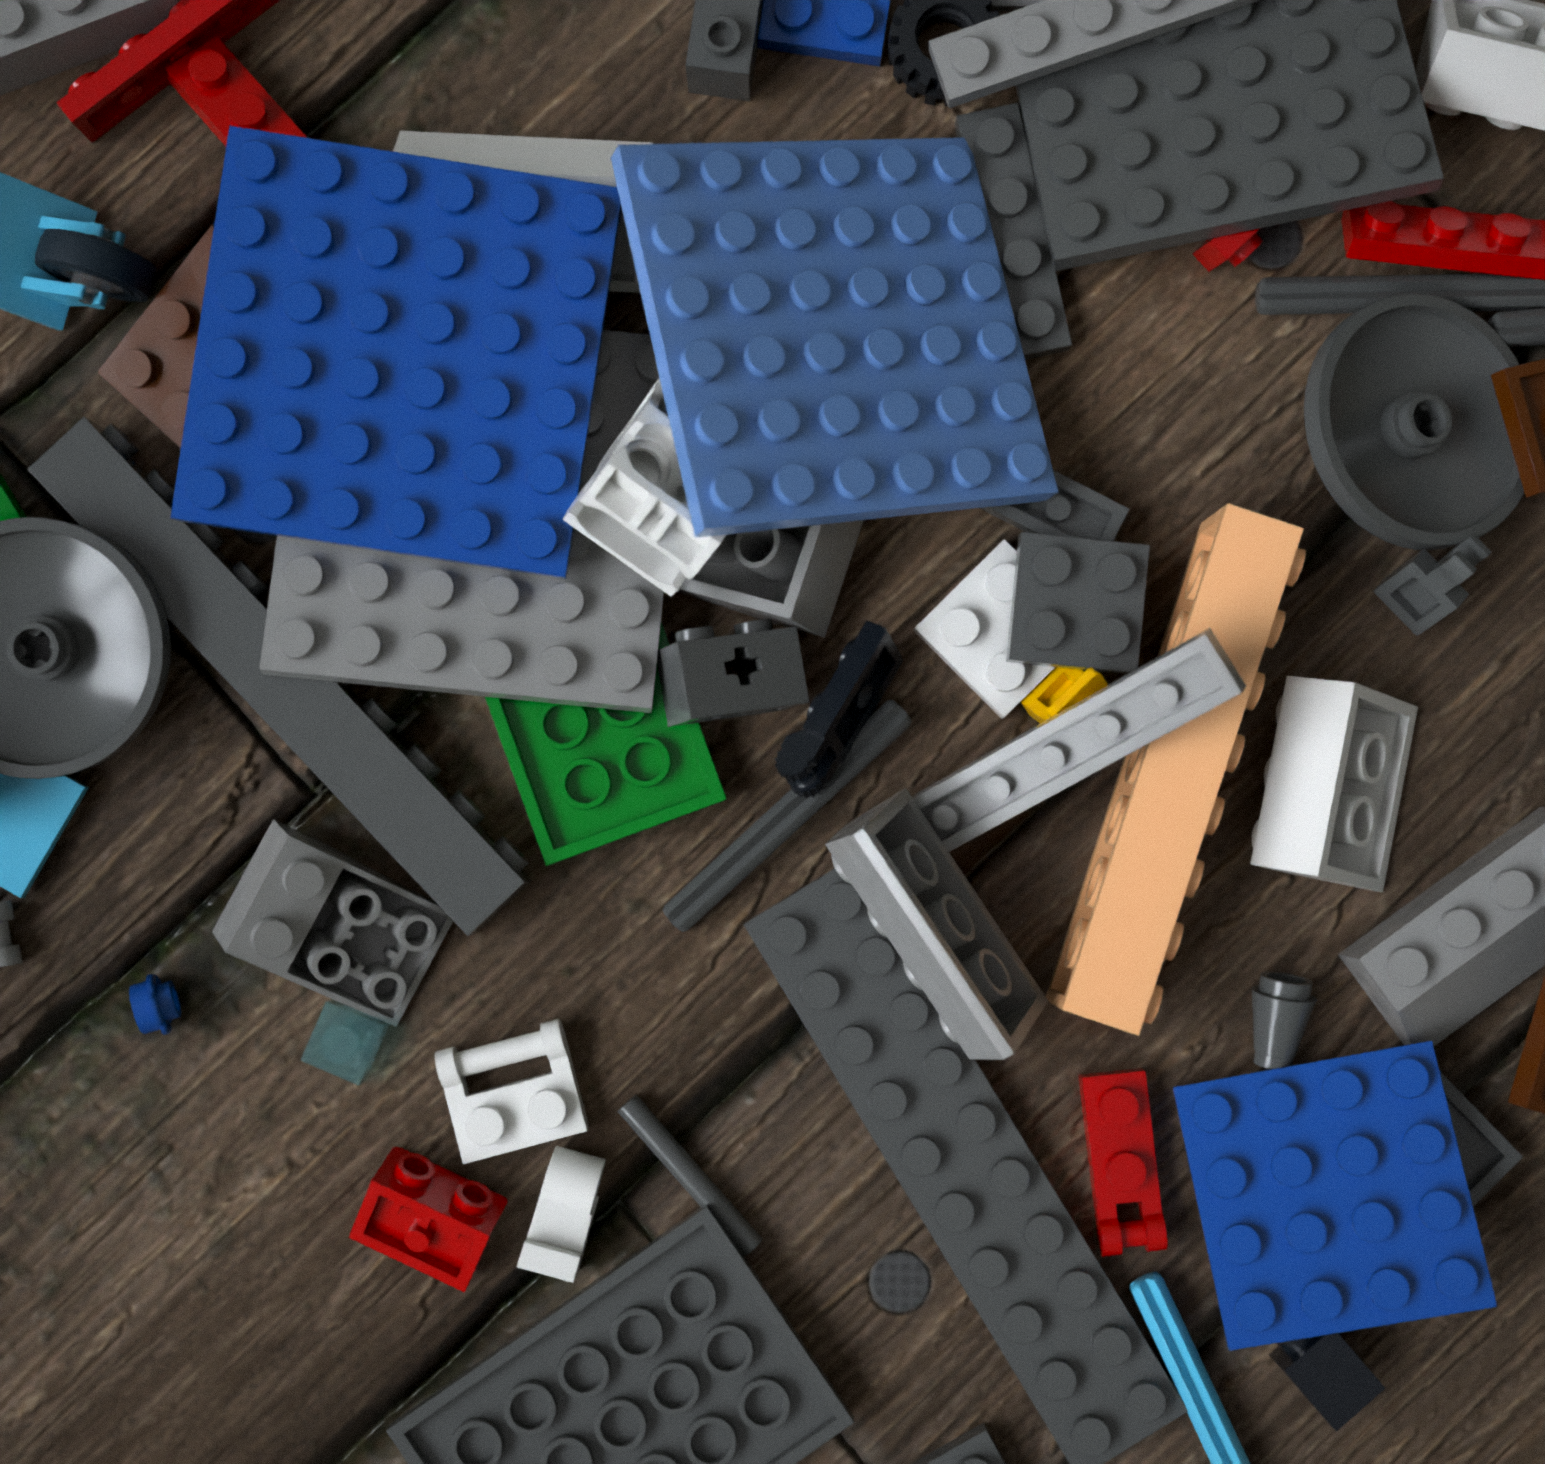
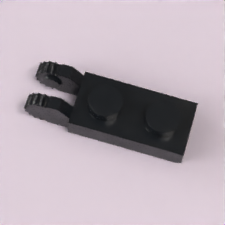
(840, 711)

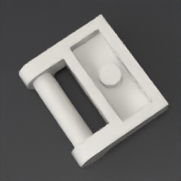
(515, 1112)

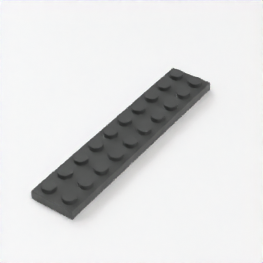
(967, 1175)

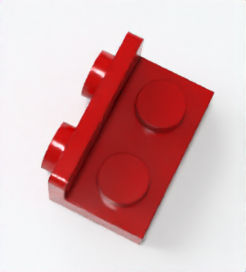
(428, 1217)

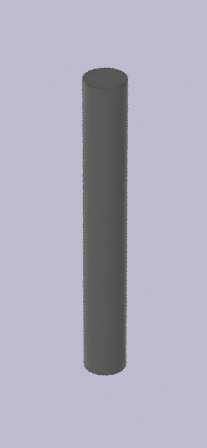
(688, 1173)

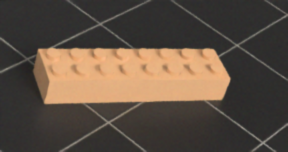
(1171, 785)

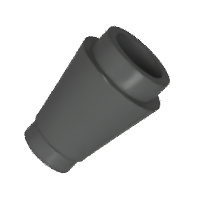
(1280, 1017)

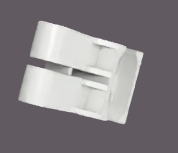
(639, 502)

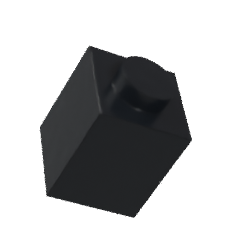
(1328, 1376)

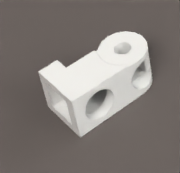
(563, 1215)

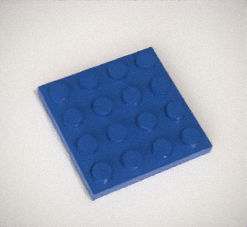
(1333, 1197)

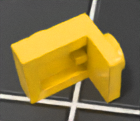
(1061, 690)

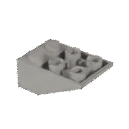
(331, 924)

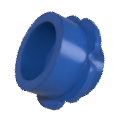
(154, 1004)

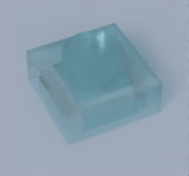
(344, 1042)

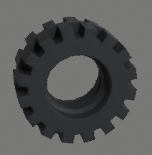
(903, 46)

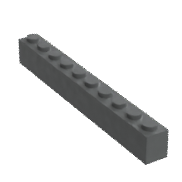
(320, 720)

